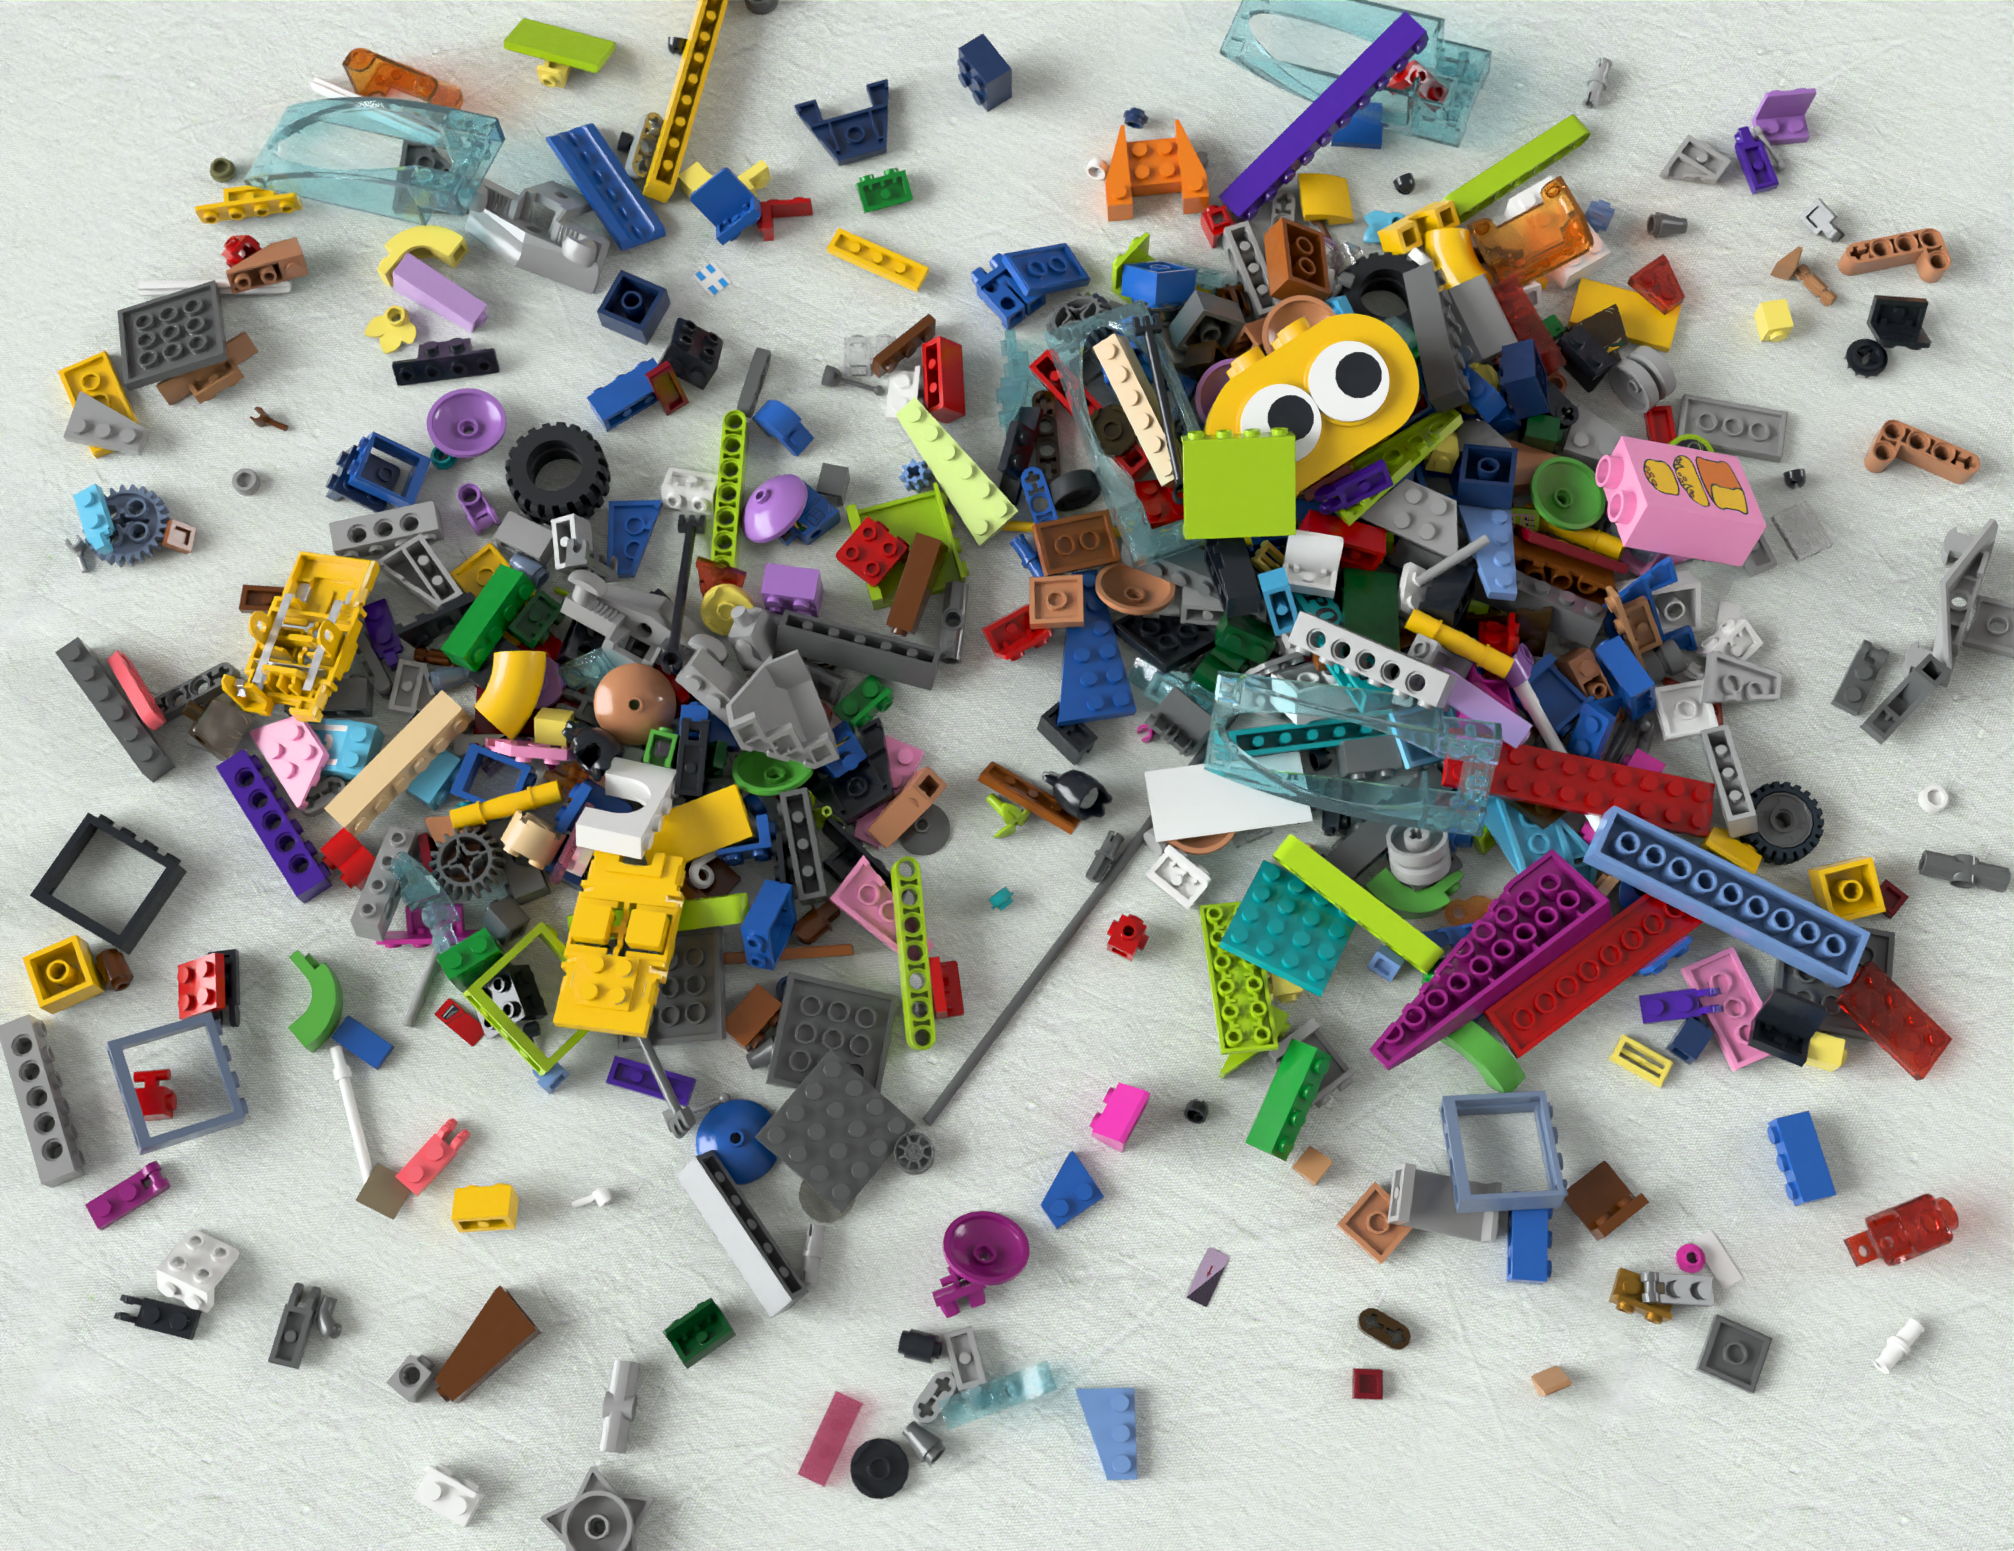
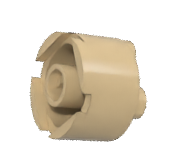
(532, 839)

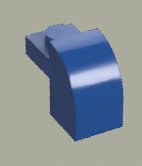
(782, 422)

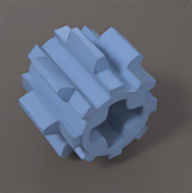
(1599, 215)
(916, 469)

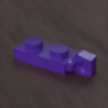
(1754, 162)
(382, 635)

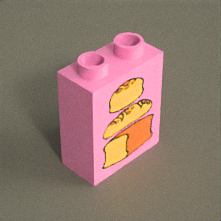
(1680, 501)

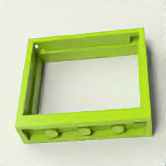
(502, 1022)

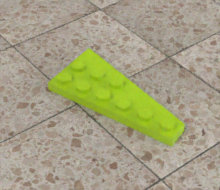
(1403, 453)

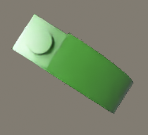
(1409, 903)
(325, 1006)
(1487, 1056)

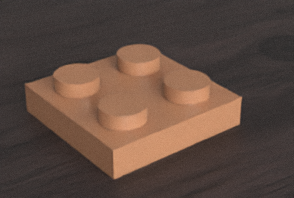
(1056, 601)
(1368, 1224)

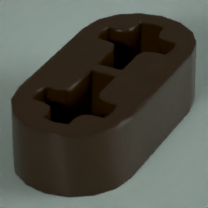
(1387, 1323)

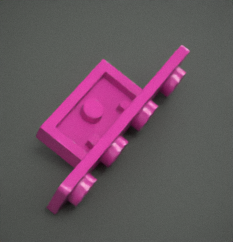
(419, 934)

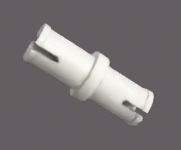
(1898, 1346)

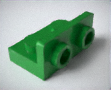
(883, 190)
(864, 703)

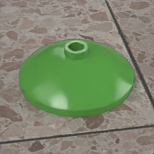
(1574, 487)
(766, 775)

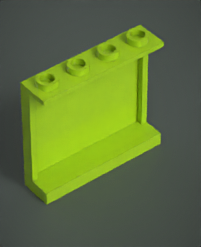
(1239, 484)
(905, 517)

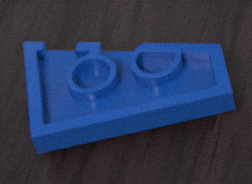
(629, 532)

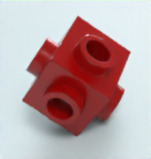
(243, 243)
(1127, 945)

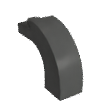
(1905, 698)

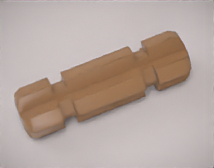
(1815, 285)

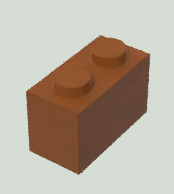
(753, 1018)

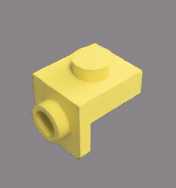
(553, 74)

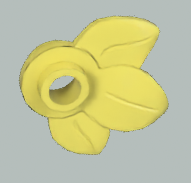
(391, 332)

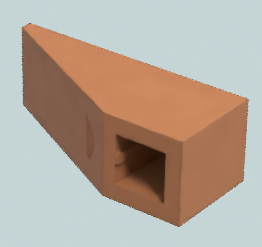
(270, 265)
(1585, 674)
(907, 806)

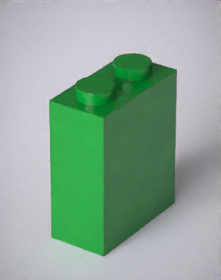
(471, 958)

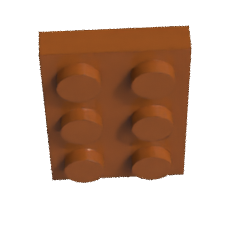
(1076, 543)

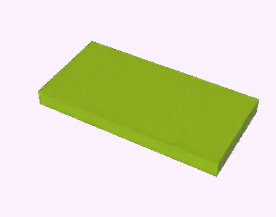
(559, 45)

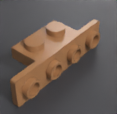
(210, 380)
(1635, 623)

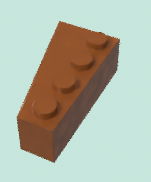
(1563, 571)

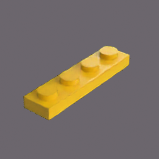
(878, 260)

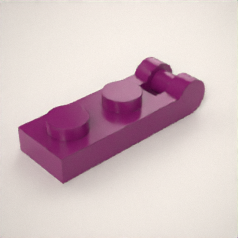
(127, 1196)

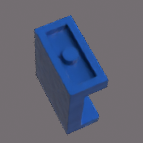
(1556, 695)

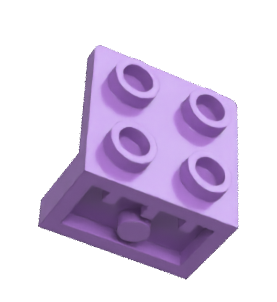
(1783, 116)

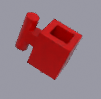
(155, 1100)

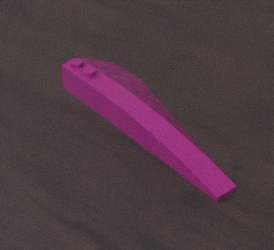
(1522, 932)

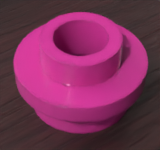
(1682, 1262)

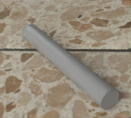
(1452, 560)
(422, 990)

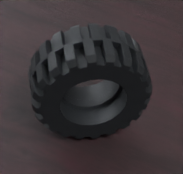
(1378, 273)
(549, 445)

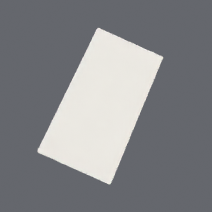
(1201, 803)

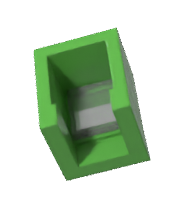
(662, 748)

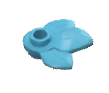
(1378, 221)

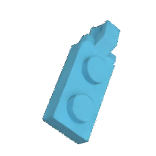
(95, 518)

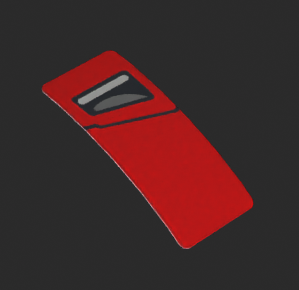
(460, 1022)

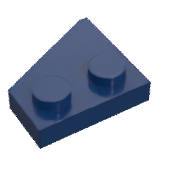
(1070, 1192)

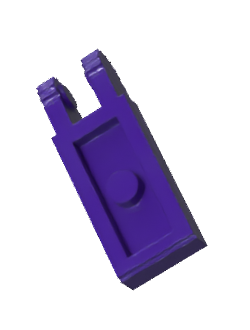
(1354, 488)
(1677, 1005)

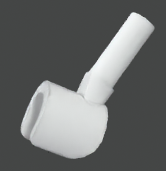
(601, 1195)

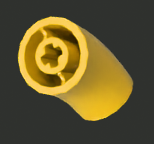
(1454, 254)
(513, 690)

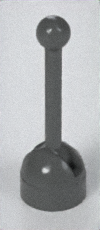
(833, 377)

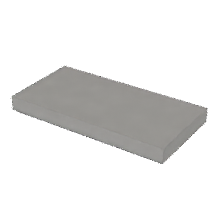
(1734, 427)

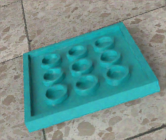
(1288, 929)

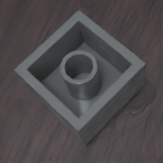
(1206, 319)
(1368, 757)

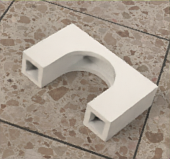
(634, 831)

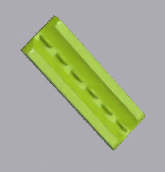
(1237, 989)

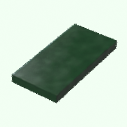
(1371, 605)

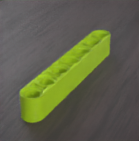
(1518, 167)
(730, 486)
(1358, 904)
(702, 912)
(919, 941)

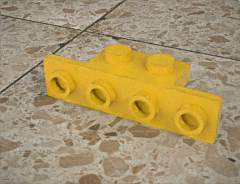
(248, 202)

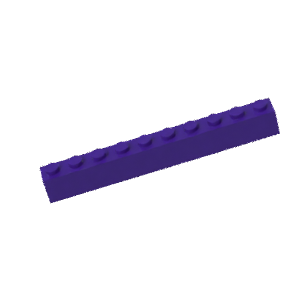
(1325, 117)

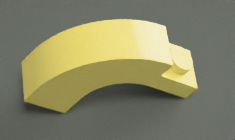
(696, 176)
(422, 242)

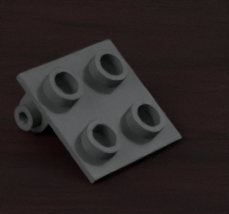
(1179, 721)

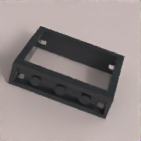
(149, 907)

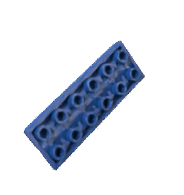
(607, 186)

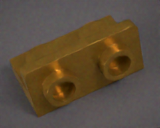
(1628, 1297)

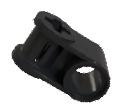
(1559, 406)

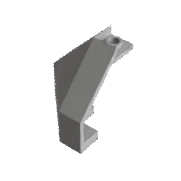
(783, 714)

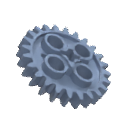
(130, 525)

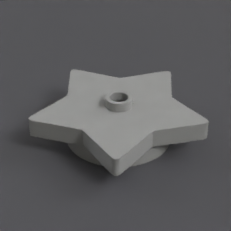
(597, 1502)

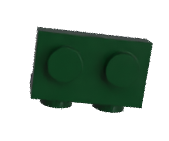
(536, 619)
(699, 1332)

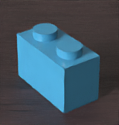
(1278, 600)

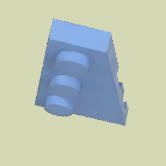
(1113, 1429)

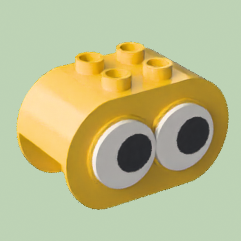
(1329, 384)

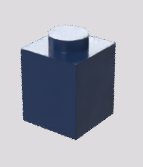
(1690, 1039)

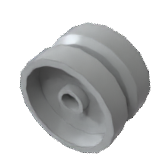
(1642, 379)
(1418, 854)

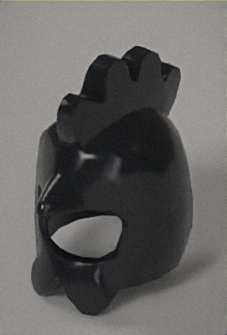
(592, 747)
(1071, 789)

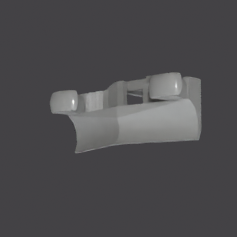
(561, 254)
(1964, 582)
(619, 613)

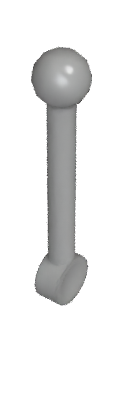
(1781, 165)

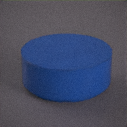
(754, 805)

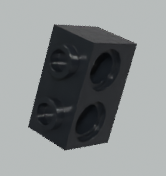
(578, 639)

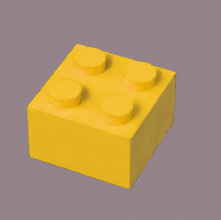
(63, 974)

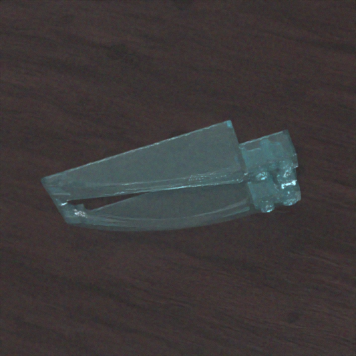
(1391, 108)
(394, 192)
(1124, 507)
(1426, 808)

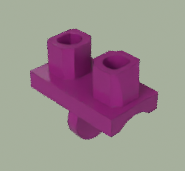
(947, 1295)

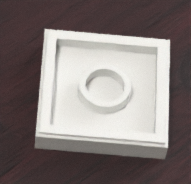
(1682, 710)

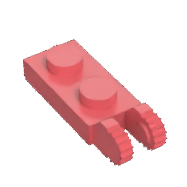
(432, 1158)

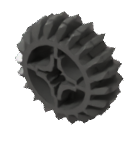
(1078, 309)
(456, 865)

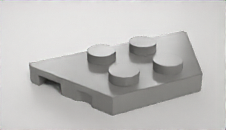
(1418, 517)

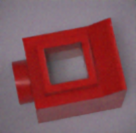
(1214, 221)

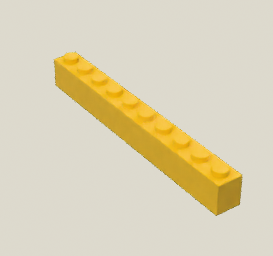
(684, 99)

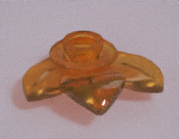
(1473, 909)

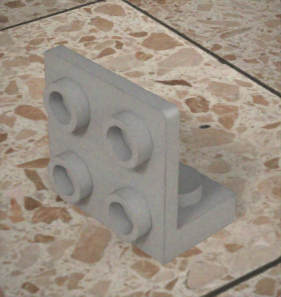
(1287, 657)

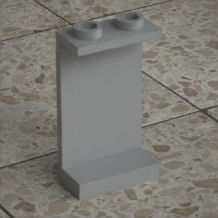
(1427, 1203)

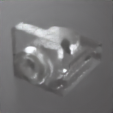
(1343, 256)

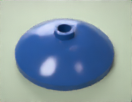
(748, 1158)

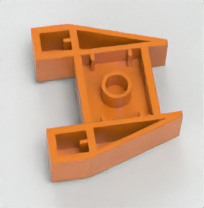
(1155, 169)

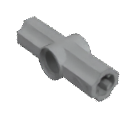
(619, 1406)

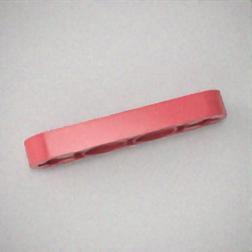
(136, 690)

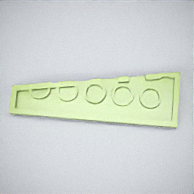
(971, 492)

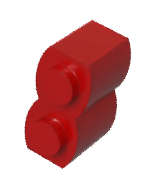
(349, 857)

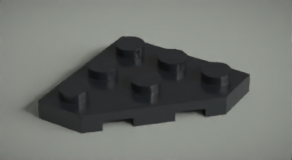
(1165, 640)

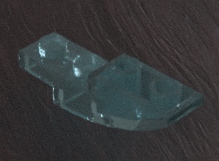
(1015, 382)
(1158, 685)
(424, 892)
(997, 1395)

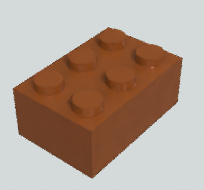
(1296, 261)

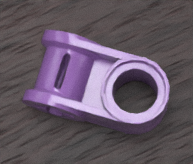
(478, 511)
(1521, 667)

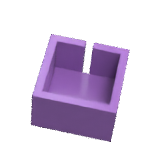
(792, 589)

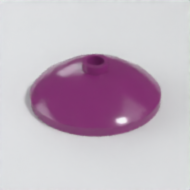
(986, 1237)

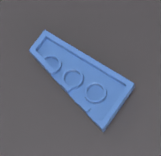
(1497, 559)

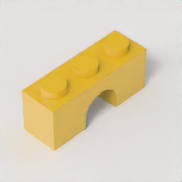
(1407, 232)

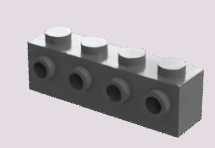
(804, 846)

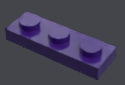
(640, 1079)

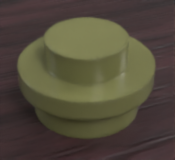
(222, 170)

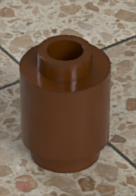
(114, 970)

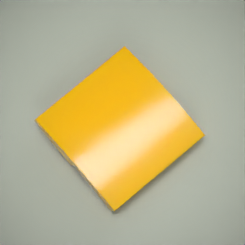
(1325, 198)

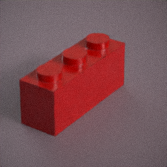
(943, 379)

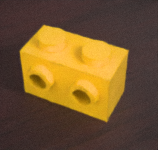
(485, 1208)

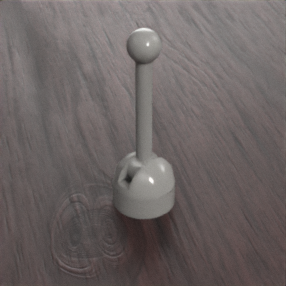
(723, 1098)

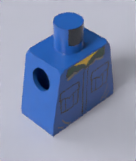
(816, 520)
(849, 752)

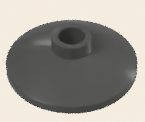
(930, 839)

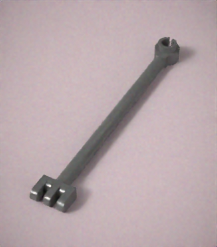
(683, 1118)

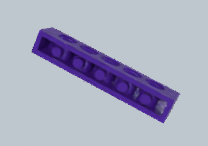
(235, 773)

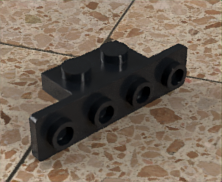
(445, 361)
(1018, 451)
(849, 853)

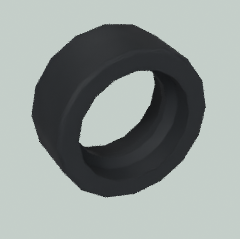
(1074, 490)

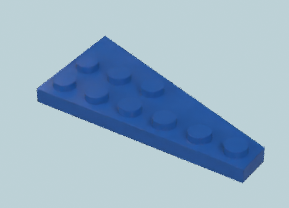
(1092, 666)

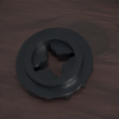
(1876, 363)

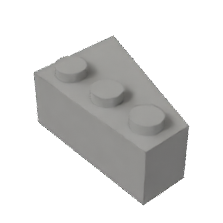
(1589, 439)
(420, 572)

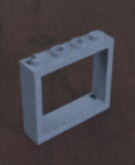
(130, 1100)
(1502, 1103)

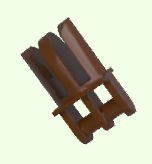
(1236, 294)
(816, 922)

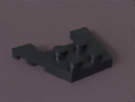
(862, 788)

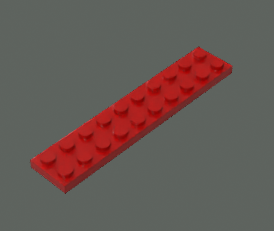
(1595, 786)
(1587, 972)

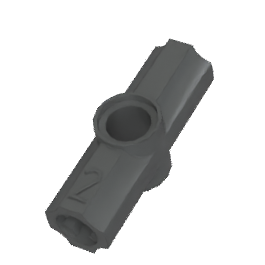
(953, 607)
(1964, 871)

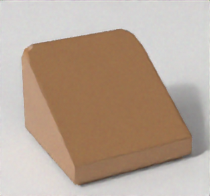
(1787, 265)
(1312, 1165)
(1550, 1381)

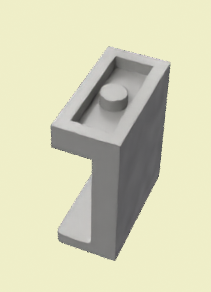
(1432, 652)
(1338, 1074)

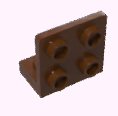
(724, 881)
(1603, 1201)

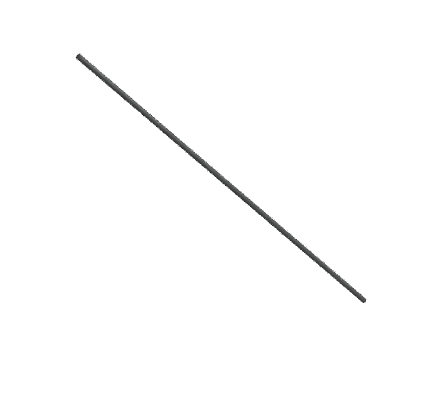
(1053, 953)

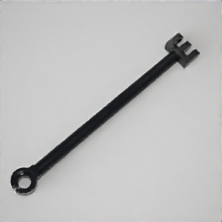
(1148, 331)
(672, 655)

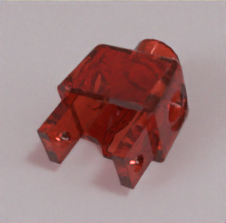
(1905, 1231)

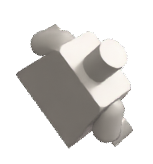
(753, 635)

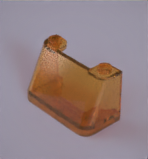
(375, 74)
(1536, 238)

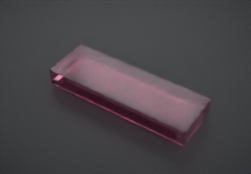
(567, 853)
(830, 1439)

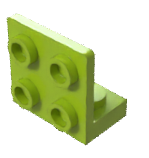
(1136, 253)

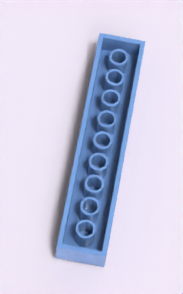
(1727, 897)

